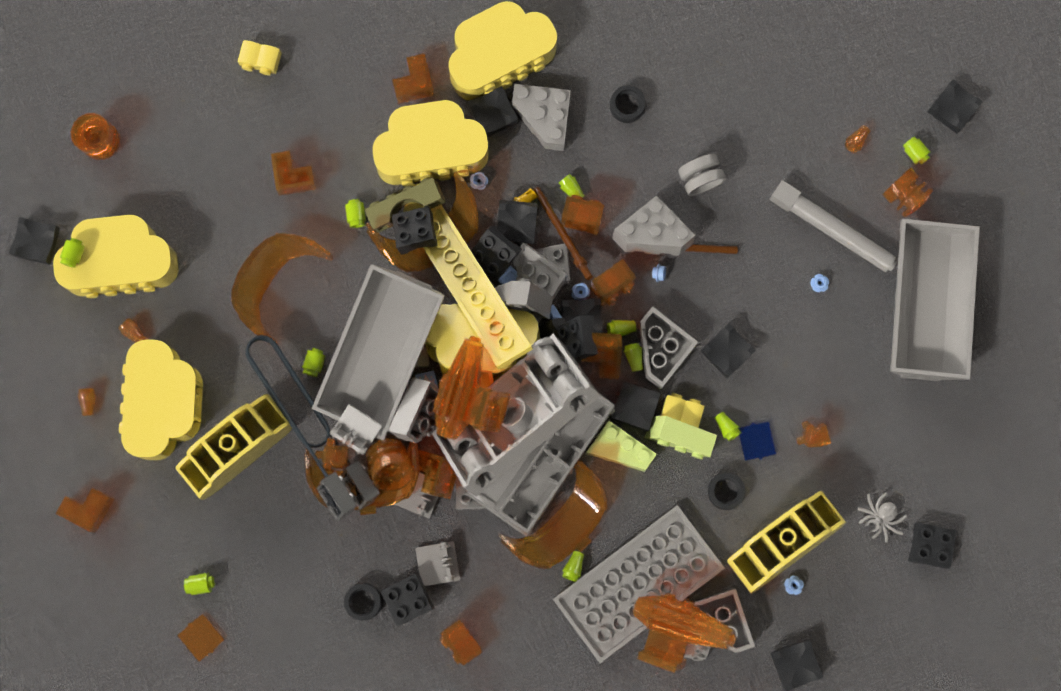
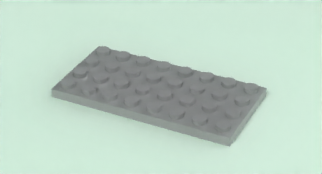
(657, 561)

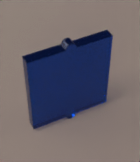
(756, 441)

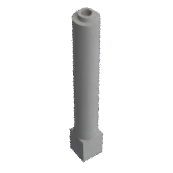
(790, 199)

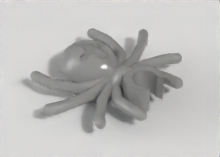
(881, 517)

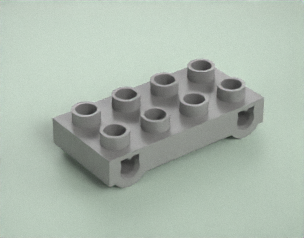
(545, 396)

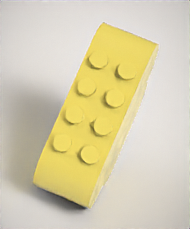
(500, 49)
(429, 143)
(117, 258)
(452, 328)
(159, 400)
(233, 446)
(786, 541)

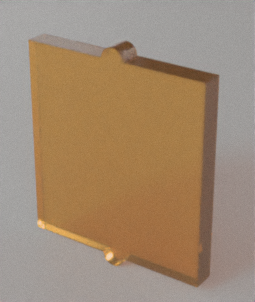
(200, 637)

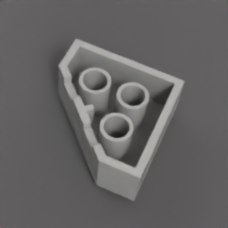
(543, 112)
(654, 231)
(526, 297)
(663, 347)
(415, 415)
(728, 610)

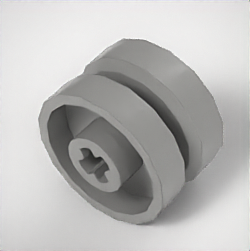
(702, 174)

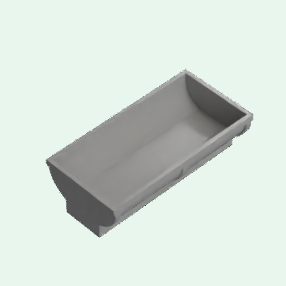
(934, 300)
(379, 347)
(532, 483)

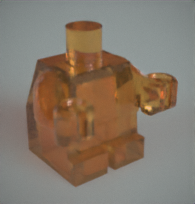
(814, 436)
(333, 455)

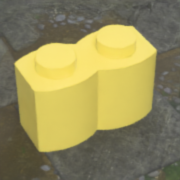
(259, 57)
(682, 410)

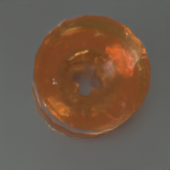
(87, 131)
(907, 192)
(389, 465)

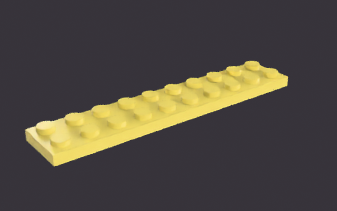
(475, 293)

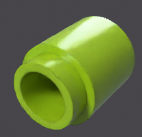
(916, 150)
(355, 213)
(72, 252)
(313, 362)
(199, 584)

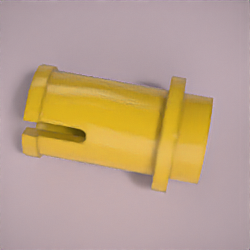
(528, 196)

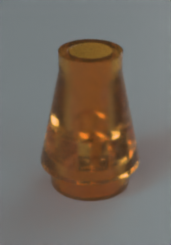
(856, 140)
(131, 330)
(87, 401)

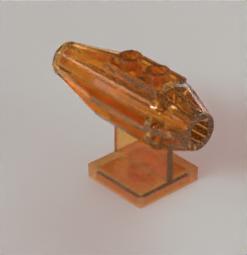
(464, 399)
(673, 627)

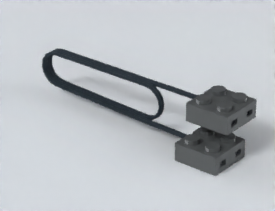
(338, 492)

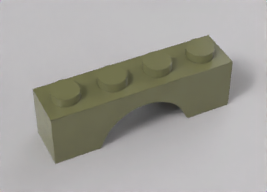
(426, 193)

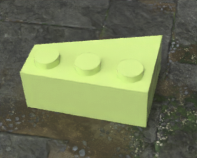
(681, 436)
(620, 447)

